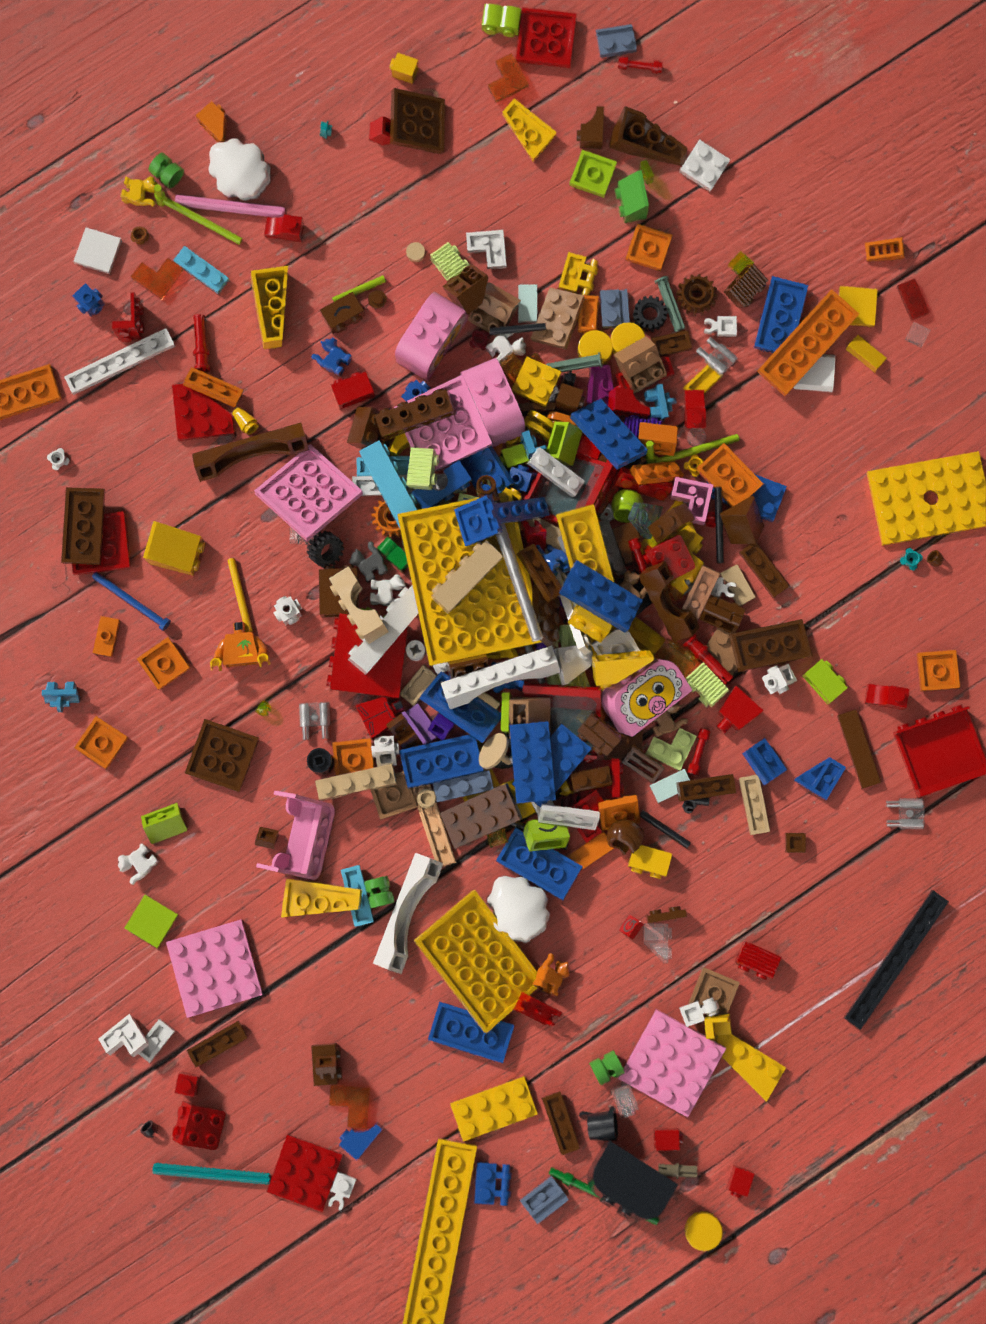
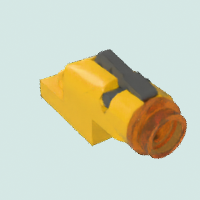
(684, 583)

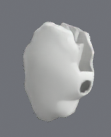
(239, 169)
(518, 908)

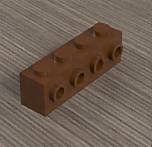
(415, 414)

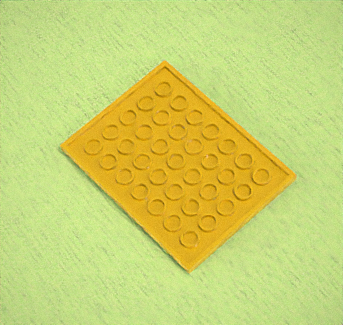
(489, 615)

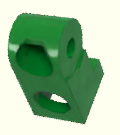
(393, 554)

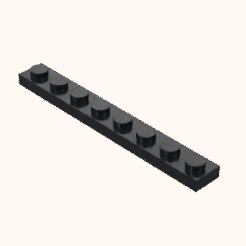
(896, 959)

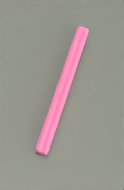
(230, 206)

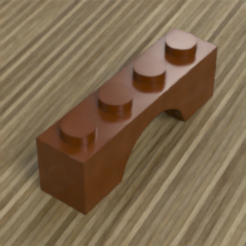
(678, 622)

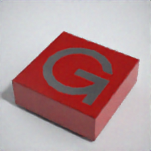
(631, 927)

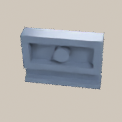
(616, 41)
(614, 308)
(544, 1199)

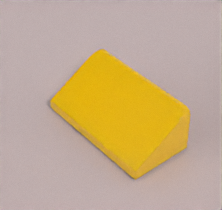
(866, 353)

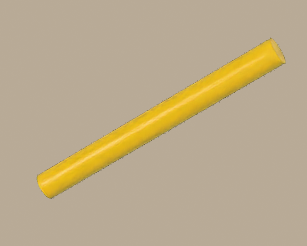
(239, 594)

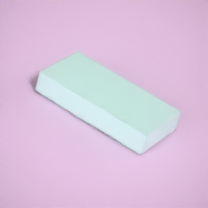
(528, 306)
(667, 787)

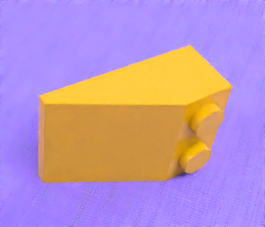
(614, 667)

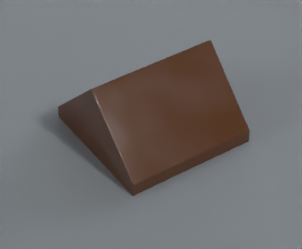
(743, 522)

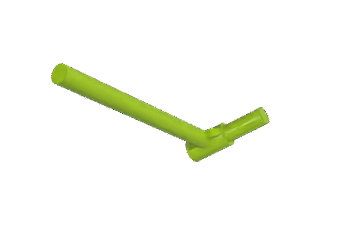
(162, 200)
(652, 458)

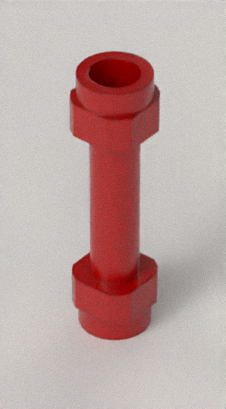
(656, 66)
(635, 545)
(703, 736)

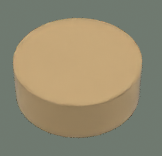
(415, 252)
(426, 798)

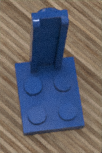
(484, 518)

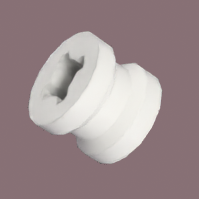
(415, 654)

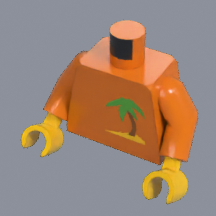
(240, 649)

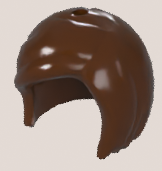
(625, 836)

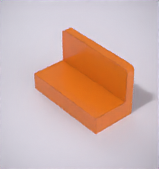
(662, 436)

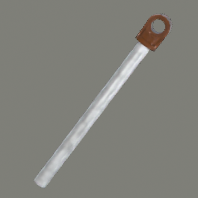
(512, 564)

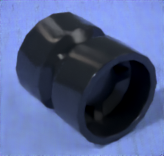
(320, 761)

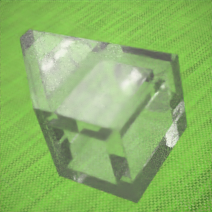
(656, 939)
(624, 1100)

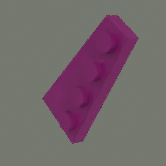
(599, 384)

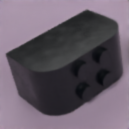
(629, 1184)

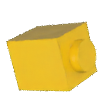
(404, 68)

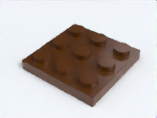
(417, 121)
(222, 755)

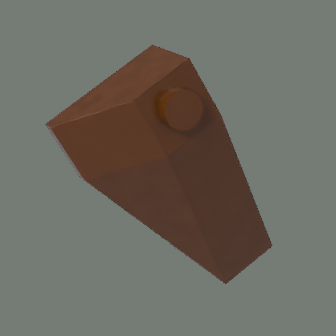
(640, 137)

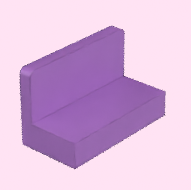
(420, 723)

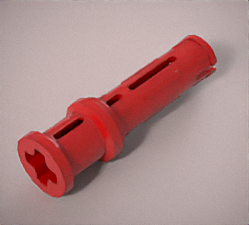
(200, 352)
(701, 652)

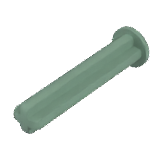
(671, 304)
(578, 363)

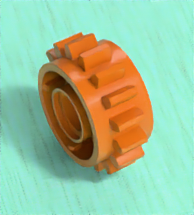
(384, 525)

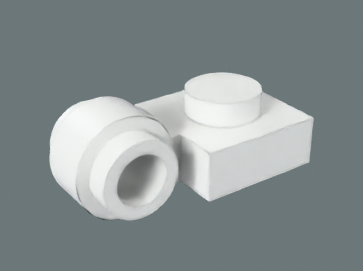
(693, 1012)

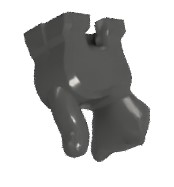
(369, 565)

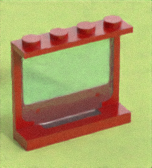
(597, 478)
(569, 706)

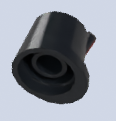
(602, 1125)

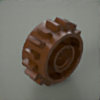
(700, 285)

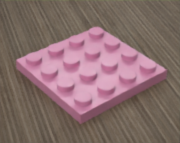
(456, 435)
(308, 493)
(214, 968)
(672, 1063)

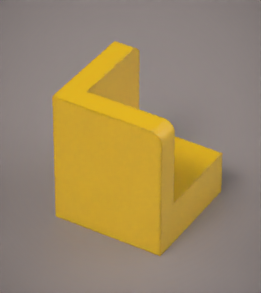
(717, 1025)

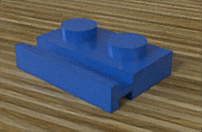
(764, 761)

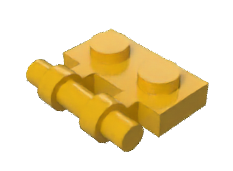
(572, 274)

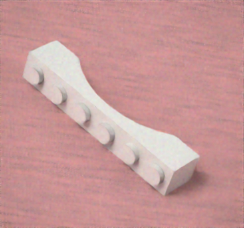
(528, 666)
(393, 947)

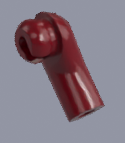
(570, 799)

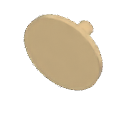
(494, 751)

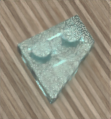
(644, 515)

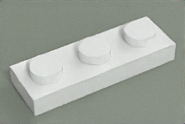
(556, 472)
(568, 816)

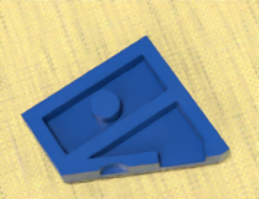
(822, 777)

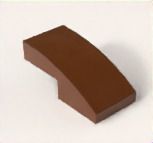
(403, 732)

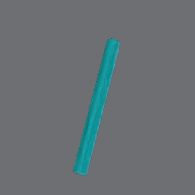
(211, 1173)

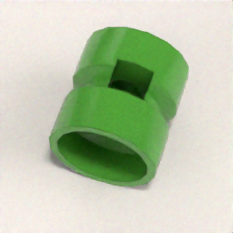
(168, 172)
(379, 899)
(607, 1067)

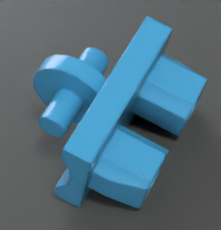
(662, 402)
(60, 697)

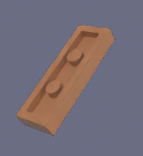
(701, 591)

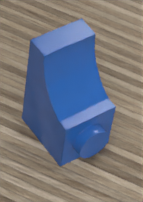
(357, 1141)

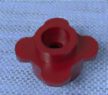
(479, 335)

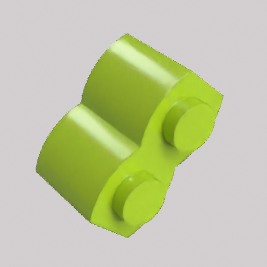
(501, 20)

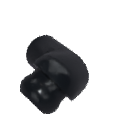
(689, 805)

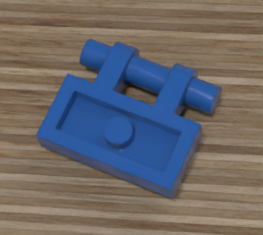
(485, 1183)

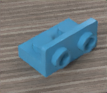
(529, 444)

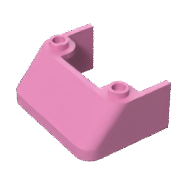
(307, 838)

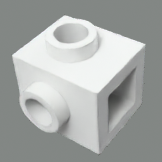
(287, 617)
(779, 679)
(385, 750)

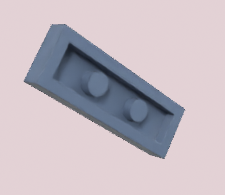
(463, 786)

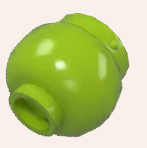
(623, 503)

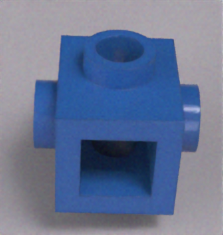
(88, 300)
(415, 388)
(522, 478)

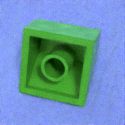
(632, 197)

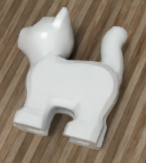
(503, 346)
(385, 590)
(139, 861)

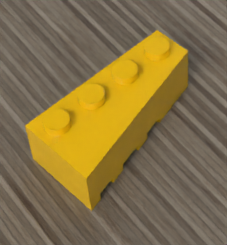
(270, 296)

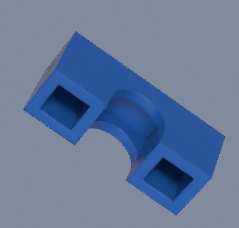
(457, 479)

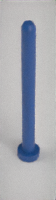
(163, 623)

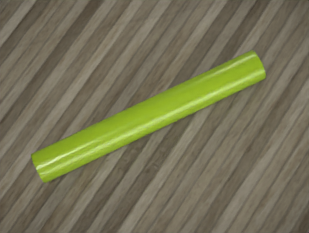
(362, 288)

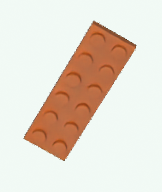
(808, 342)

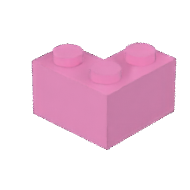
(694, 493)

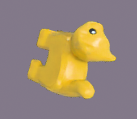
(137, 191)

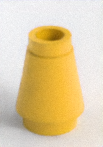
(245, 421)

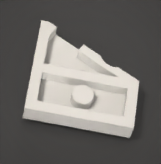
(572, 662)

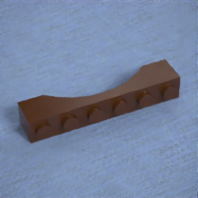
(215, 461)

